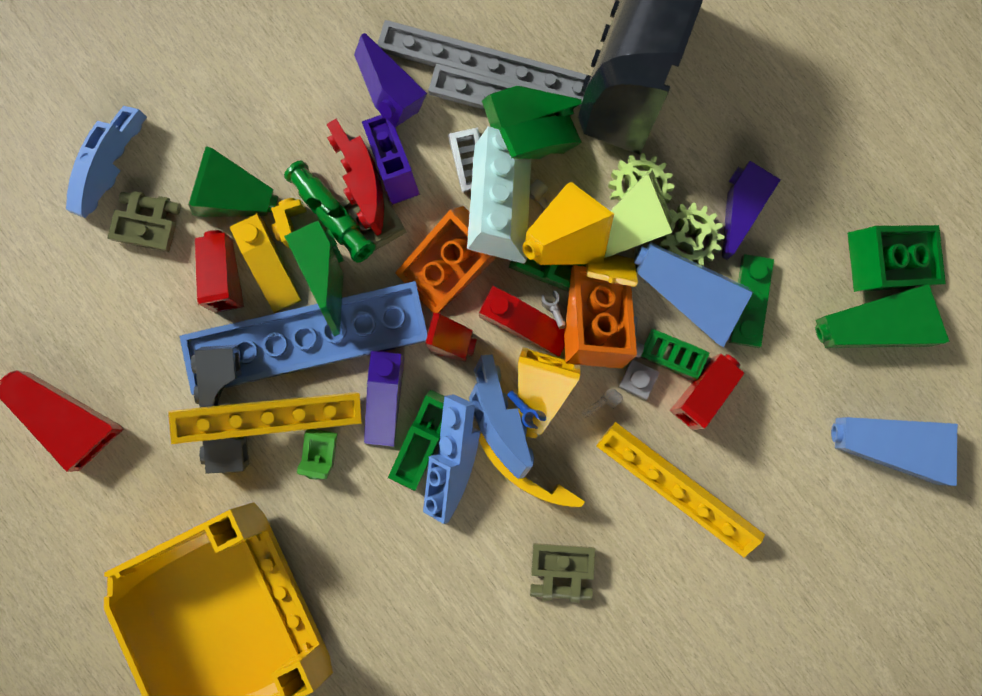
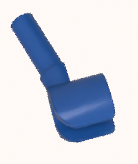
(527, 413)

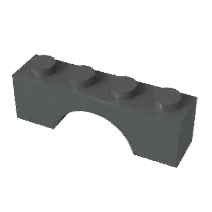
(214, 370)

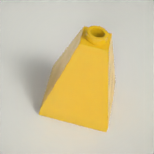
(570, 230)
(544, 385)

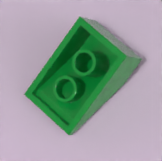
(896, 257)
(319, 262)

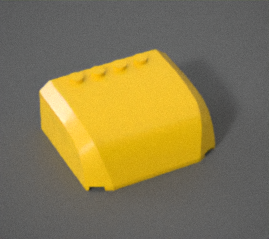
(216, 614)

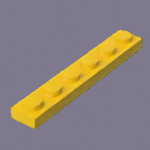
(263, 417)
(680, 490)

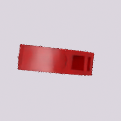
(361, 177)

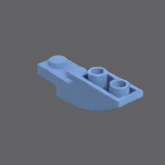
(93, 166)
(500, 425)
(453, 464)

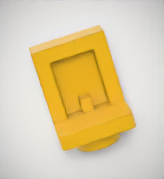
(282, 216)

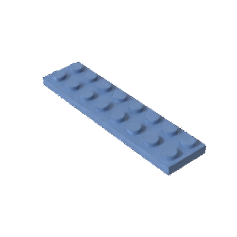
(304, 340)

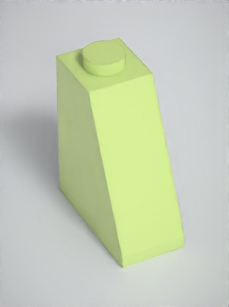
(639, 216)

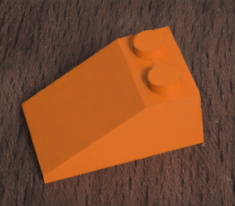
(443, 262)
(599, 322)

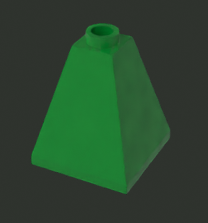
(228, 190)

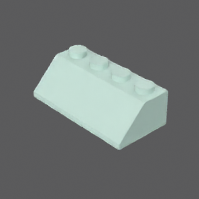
(498, 199)

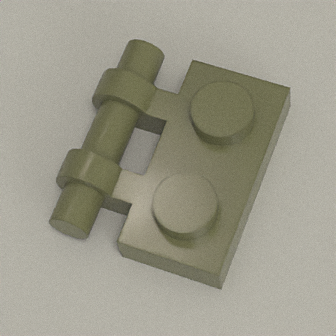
(144, 230)
(562, 562)

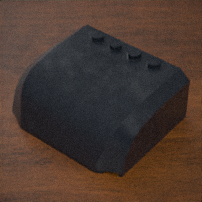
(632, 69)

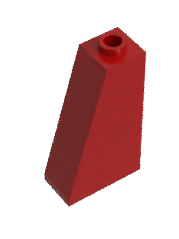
(58, 421)

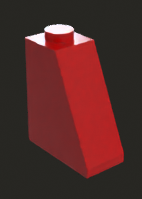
(217, 273)
(708, 393)

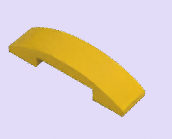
(558, 495)

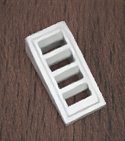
(458, 137)

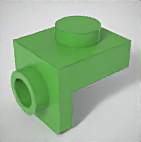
(317, 454)

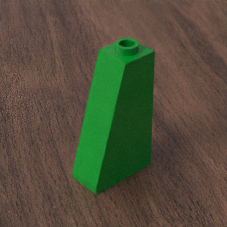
(892, 321)

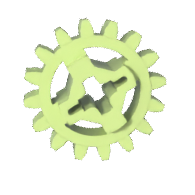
(633, 175)
(688, 224)

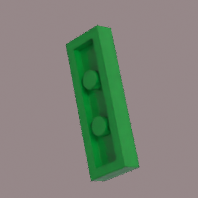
(756, 275)

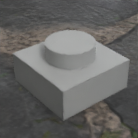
(638, 379)

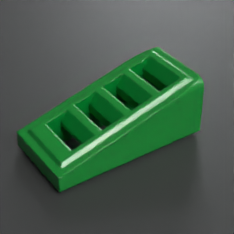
(701, 355)

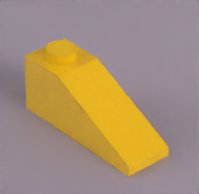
(265, 262)

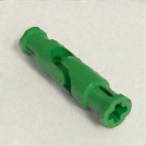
(327, 209)

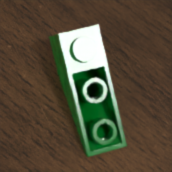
(525, 104)

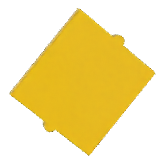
(614, 270)

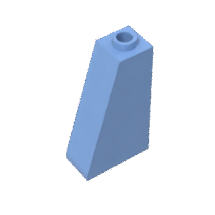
(698, 292)
(910, 447)

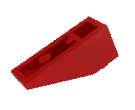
(522, 321)
(450, 338)

